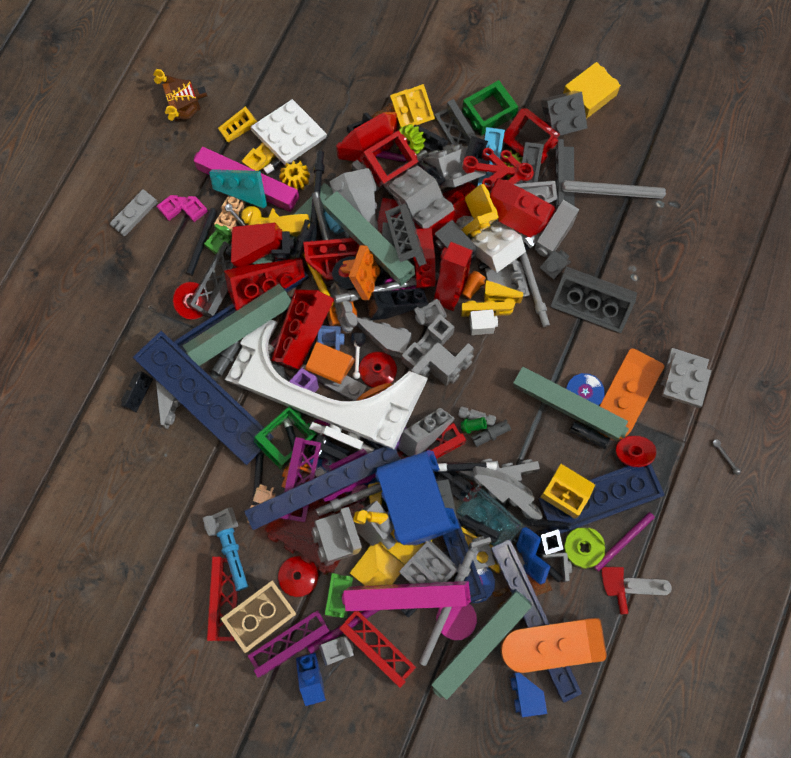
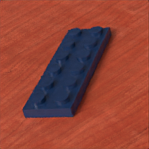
(611, 495)

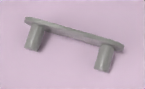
(647, 586)

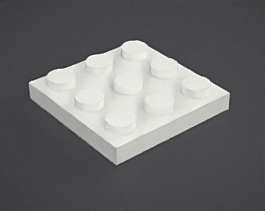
(288, 132)

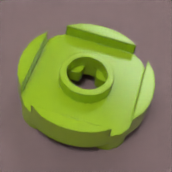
(596, 547)

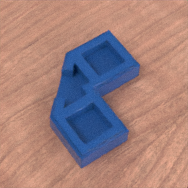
(534, 566)

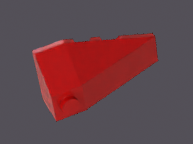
(252, 281)

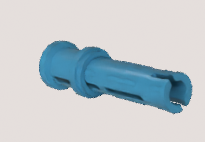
(230, 550)

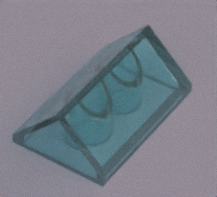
(485, 508)

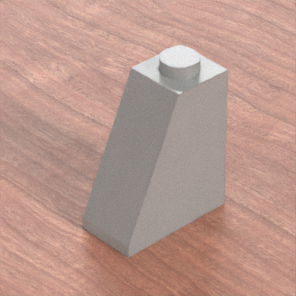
(556, 229)

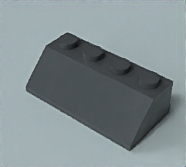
(594, 299)

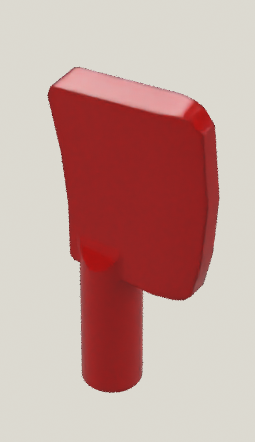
(614, 585)

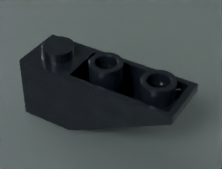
(394, 302)

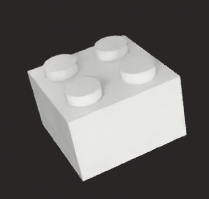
(498, 246)

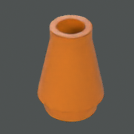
(473, 284)

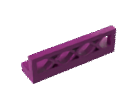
(294, 470)
(292, 650)

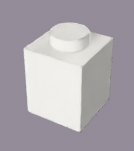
(483, 322)

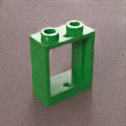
(509, 107)
(269, 449)

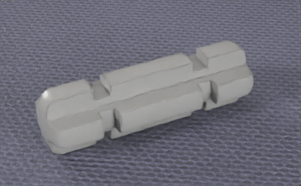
(473, 414)

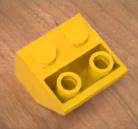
(568, 491)

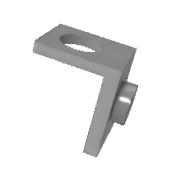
(482, 545)
(566, 566)

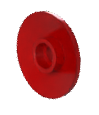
(180, 296)
(376, 378)
(636, 451)
(299, 587)

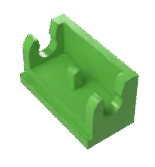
(334, 602)

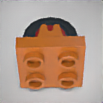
(357, 272)

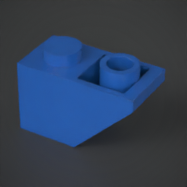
(310, 679)
(529, 699)

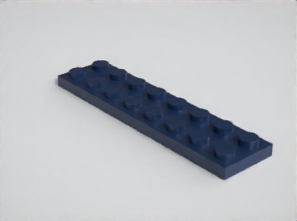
(201, 396)

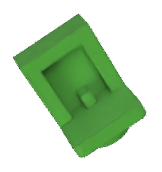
(221, 235)

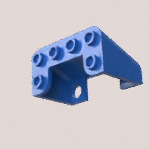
(415, 499)

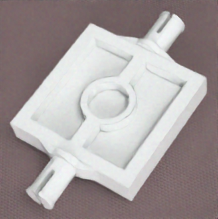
(335, 432)

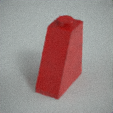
(254, 242)

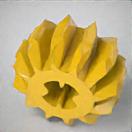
(295, 175)

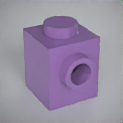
(305, 380)

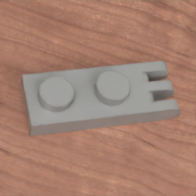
(133, 212)

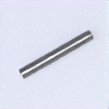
(320, 215)

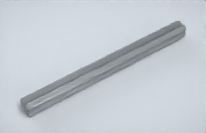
(613, 189)

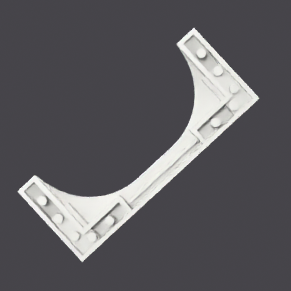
(374, 418)

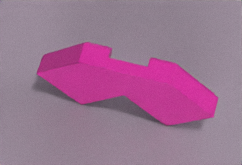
(174, 205)

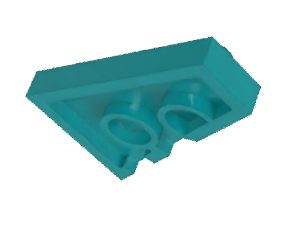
(240, 184)

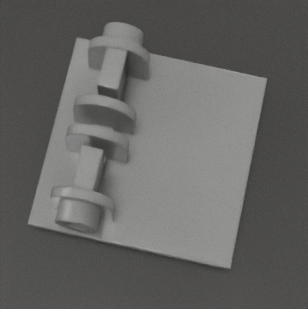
(510, 276)

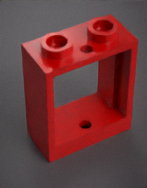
(518, 123)
(371, 162)
(425, 273)

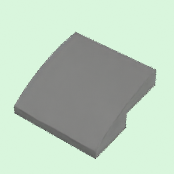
(429, 566)

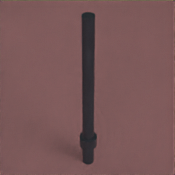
(318, 170)

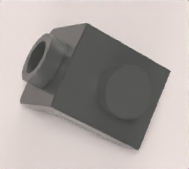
(555, 263)

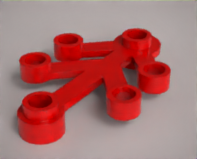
(520, 171)

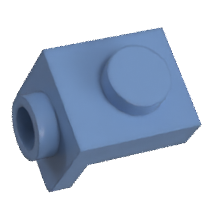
(331, 336)

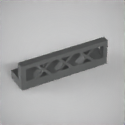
(460, 124)
(563, 171)
(408, 230)
(220, 287)

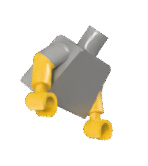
(374, 525)

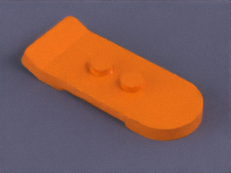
(632, 387)
(554, 645)

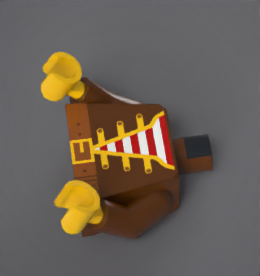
(180, 96)

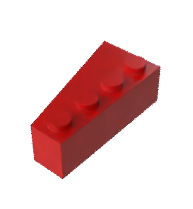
(453, 274)
(301, 327)

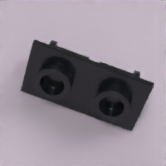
(432, 141)
(140, 384)
(459, 486)

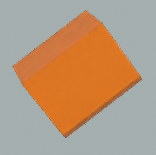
(329, 363)

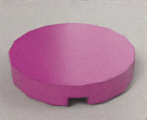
(460, 622)

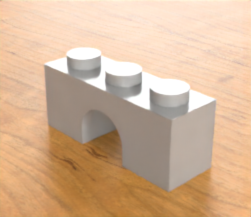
(438, 332)

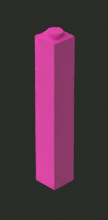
(275, 191)
(407, 596)

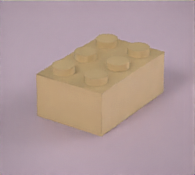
(258, 616)

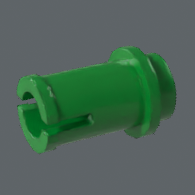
(473, 425)

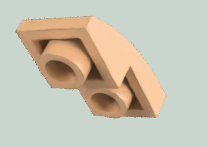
(226, 218)

